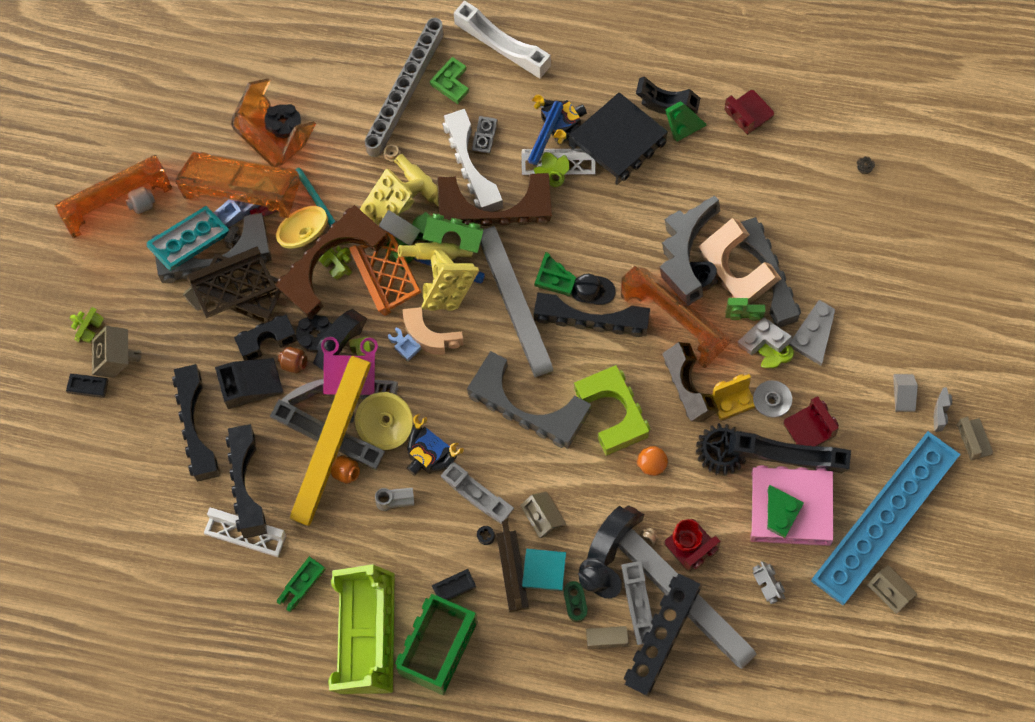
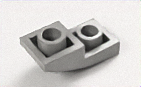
(485, 134)
(399, 228)
(942, 405)

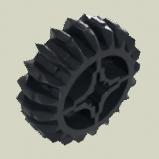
(714, 448)

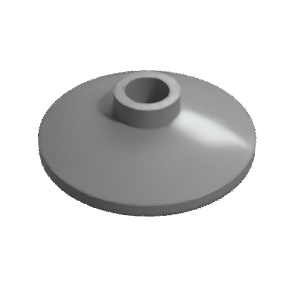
(776, 391)

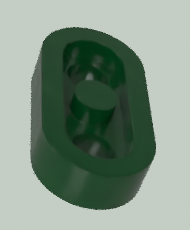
(575, 602)

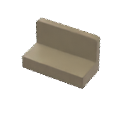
(974, 438)
(542, 513)
(892, 589)

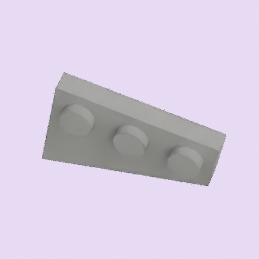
(814, 333)

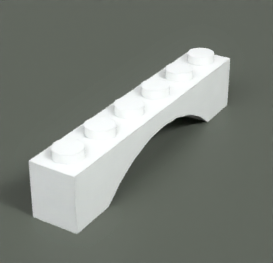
(527, 56)
(485, 192)

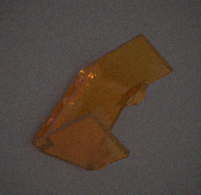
(250, 125)

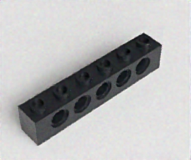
(677, 584)

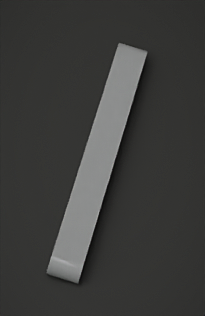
(404, 94)
(515, 303)
(701, 612)

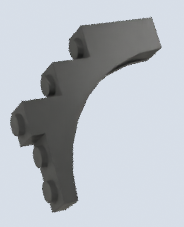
(677, 249)

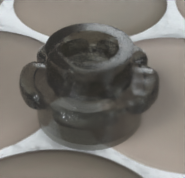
(865, 169)

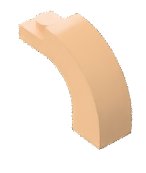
(428, 340)

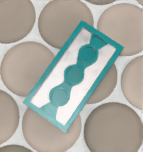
(187, 238)

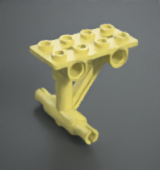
(396, 195)
(450, 278)

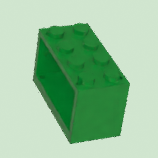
(455, 653)

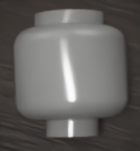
(140, 200)

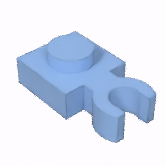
(405, 345)

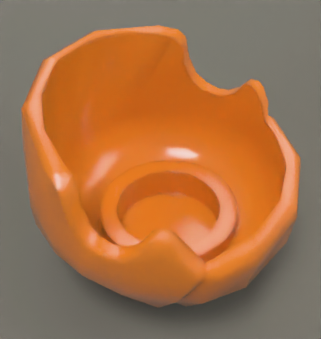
(652, 460)

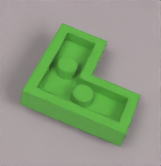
(447, 80)
(738, 308)

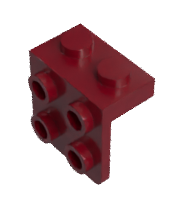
(748, 111)
(812, 424)
(696, 558)

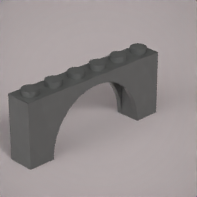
(253, 235)
(557, 426)

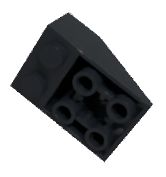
(248, 381)

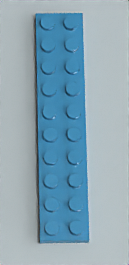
(885, 518)

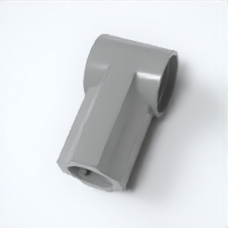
(397, 498)

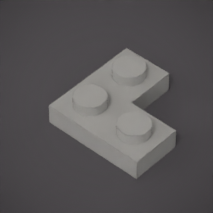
(764, 333)

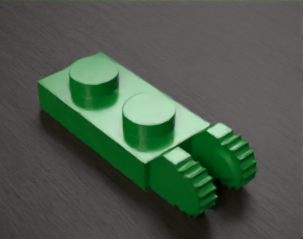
(301, 582)

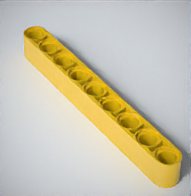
(330, 440)

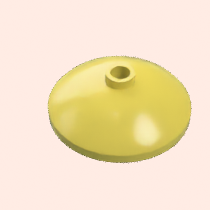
(302, 227)
(373, 427)

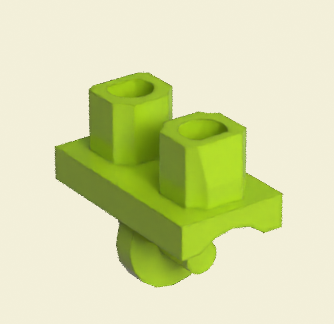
(337, 258)
(83, 333)

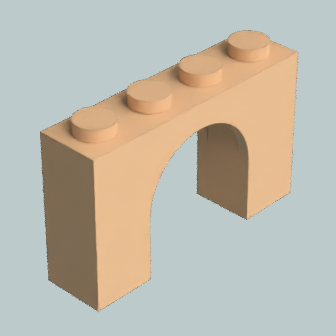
(718, 249)

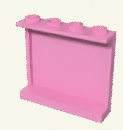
(812, 487)

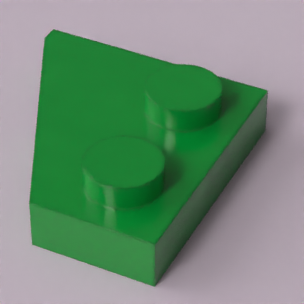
(683, 121)
(554, 277)
(781, 511)

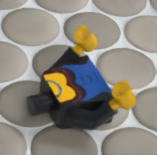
(568, 120)
(428, 450)

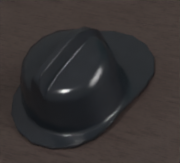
(705, 273)
(593, 289)
(599, 578)

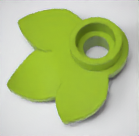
(553, 166)
(774, 358)

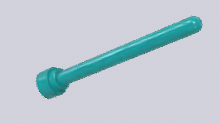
(314, 195)

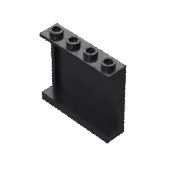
(619, 137)

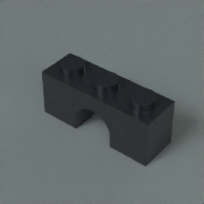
(277, 329)

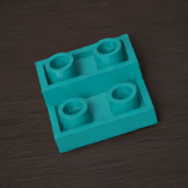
(544, 569)

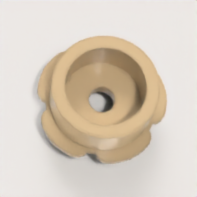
(391, 148)
(649, 536)

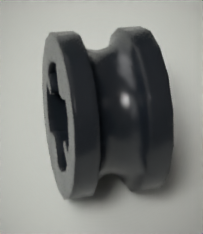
(489, 540)

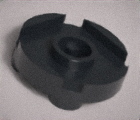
(278, 112)
(307, 326)

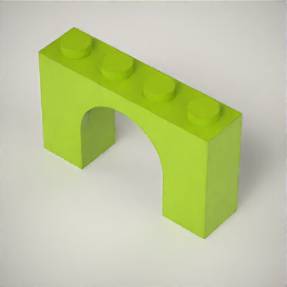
(611, 384)

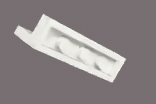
(572, 154)
(230, 520)

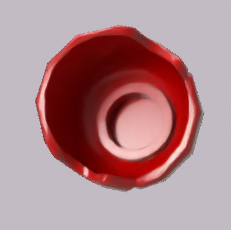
(687, 535)

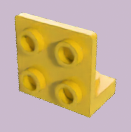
(733, 397)

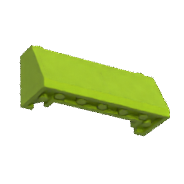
(364, 630)

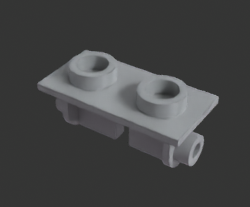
(766, 575)

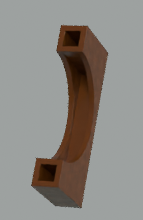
(532, 208)
(351, 228)

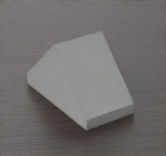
(905, 392)

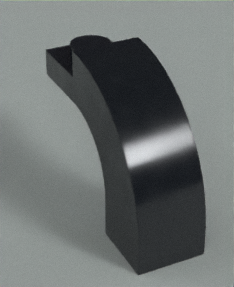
(659, 99)
(343, 329)
(612, 532)

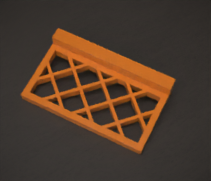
(373, 282)

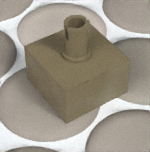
(111, 352)

